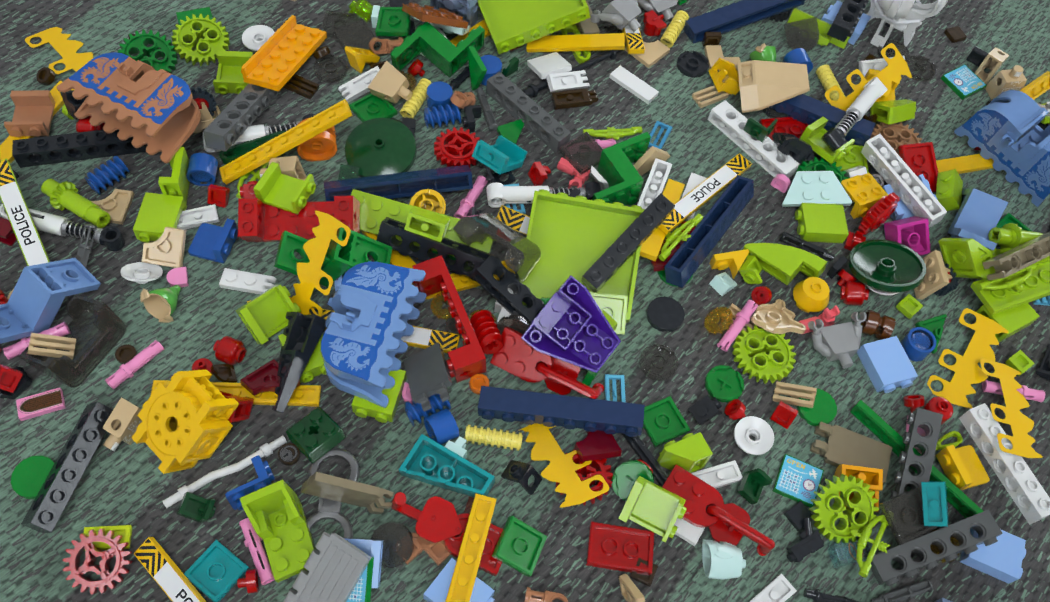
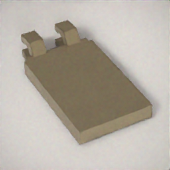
(851, 448)
(347, 492)

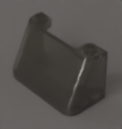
(521, 253)
(96, 333)

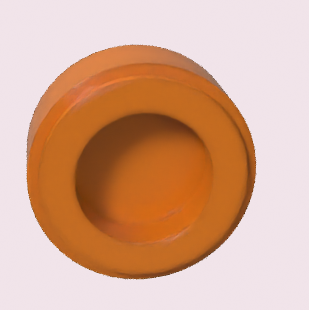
(477, 381)

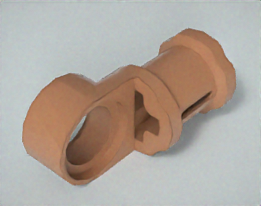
(386, 45)
(463, 99)
(547, 596)

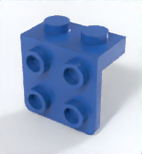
(214, 241)
(265, 477)

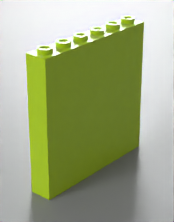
(523, 21)
(573, 237)

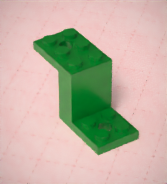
(436, 49)
(619, 172)
(340, 256)

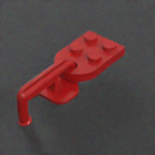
(523, 360)
(725, 521)
(441, 523)

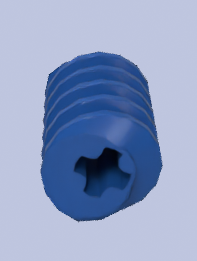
(442, 115)
(106, 174)
(415, 411)

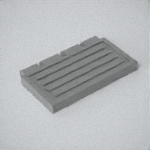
(331, 572)

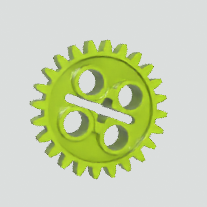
(188, 32)
(769, 367)
(827, 515)

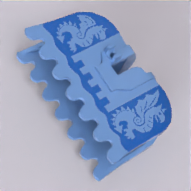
(1009, 120)
(369, 327)

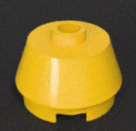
(429, 200)
(811, 294)

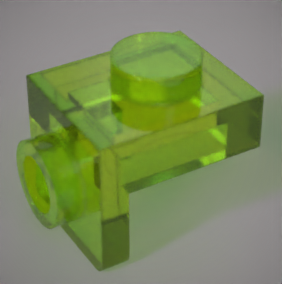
(361, 8)

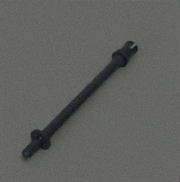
(532, 90)

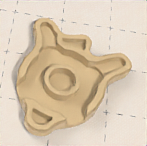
(777, 318)

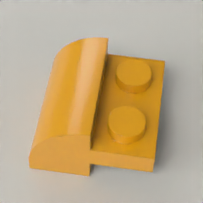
(871, 476)

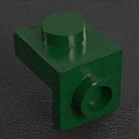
(752, 484)
(196, 507)

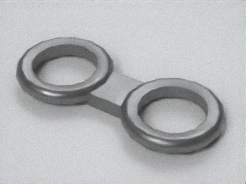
(329, 508)

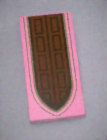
(40, 404)

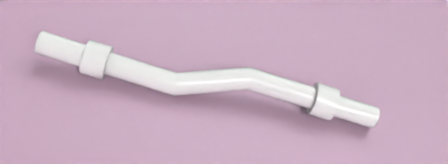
(264, 451)

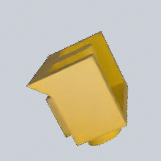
(725, 76)

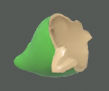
(764, 53)
(161, 302)

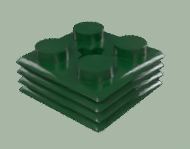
(327, 434)

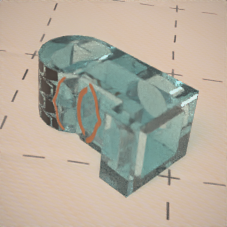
(846, 553)

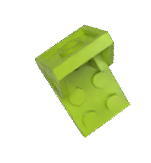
(967, 257)
(282, 526)

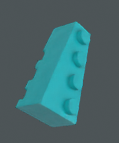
(445, 469)

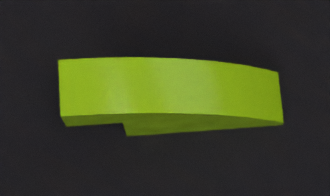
(786, 261)

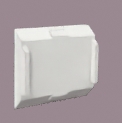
(598, 178)

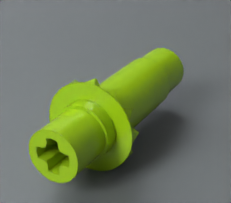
(65, 196)
(1011, 236)

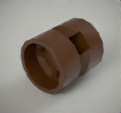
(879, 326)

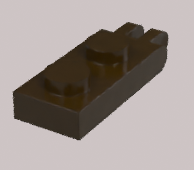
(573, 98)

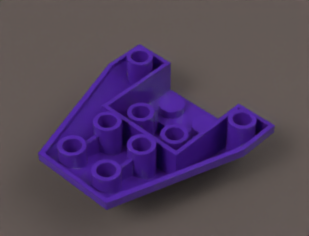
(573, 328)

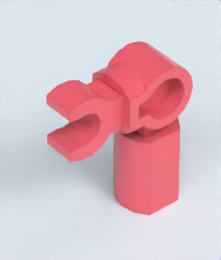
(579, 180)
(827, 316)

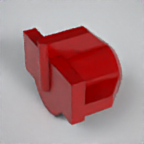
(653, 23)

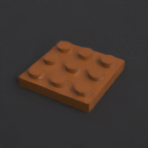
(437, 16)

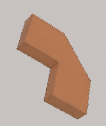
(436, 551)

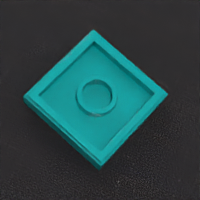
(216, 571)

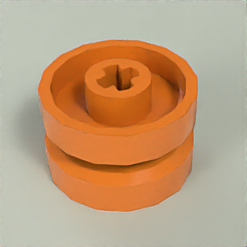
(319, 147)

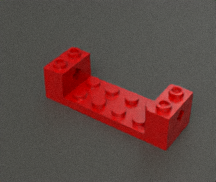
(266, 223)
(469, 358)

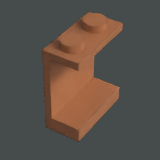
(31, 114)

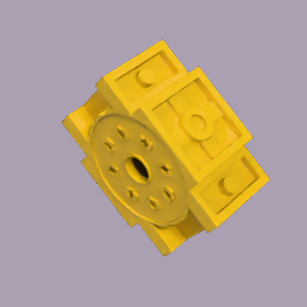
(184, 420)

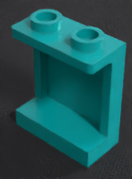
(501, 156)
(935, 503)

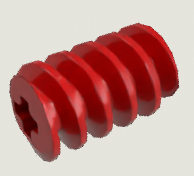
(486, 331)

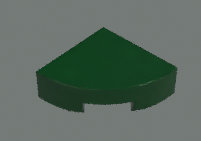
(512, 67)

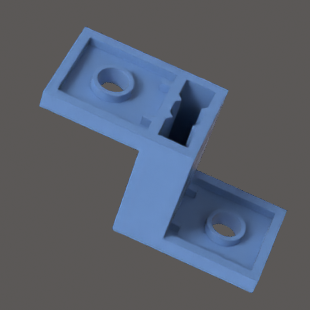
(977, 216)
(40, 295)

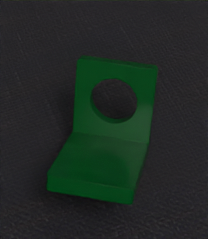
(757, 130)

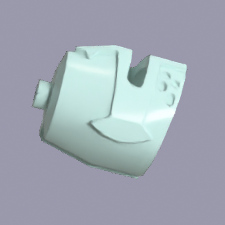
(722, 560)

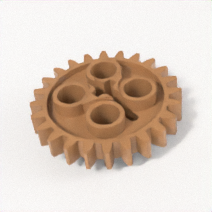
(896, 134)

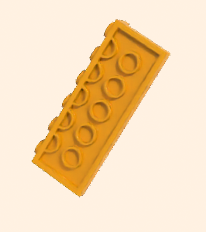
(282, 55)

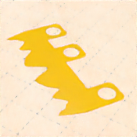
(64, 47)
(896, 67)
(311, 273)
(966, 366)
(1014, 402)
(561, 466)

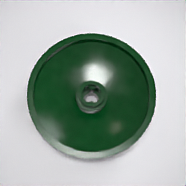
(380, 147)
(887, 265)

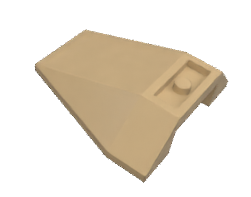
(770, 83)

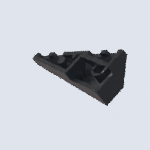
(300, 342)

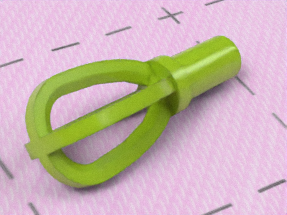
(950, 434)

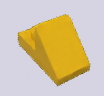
(358, 57)
(733, 260)

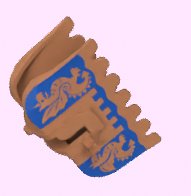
(136, 101)

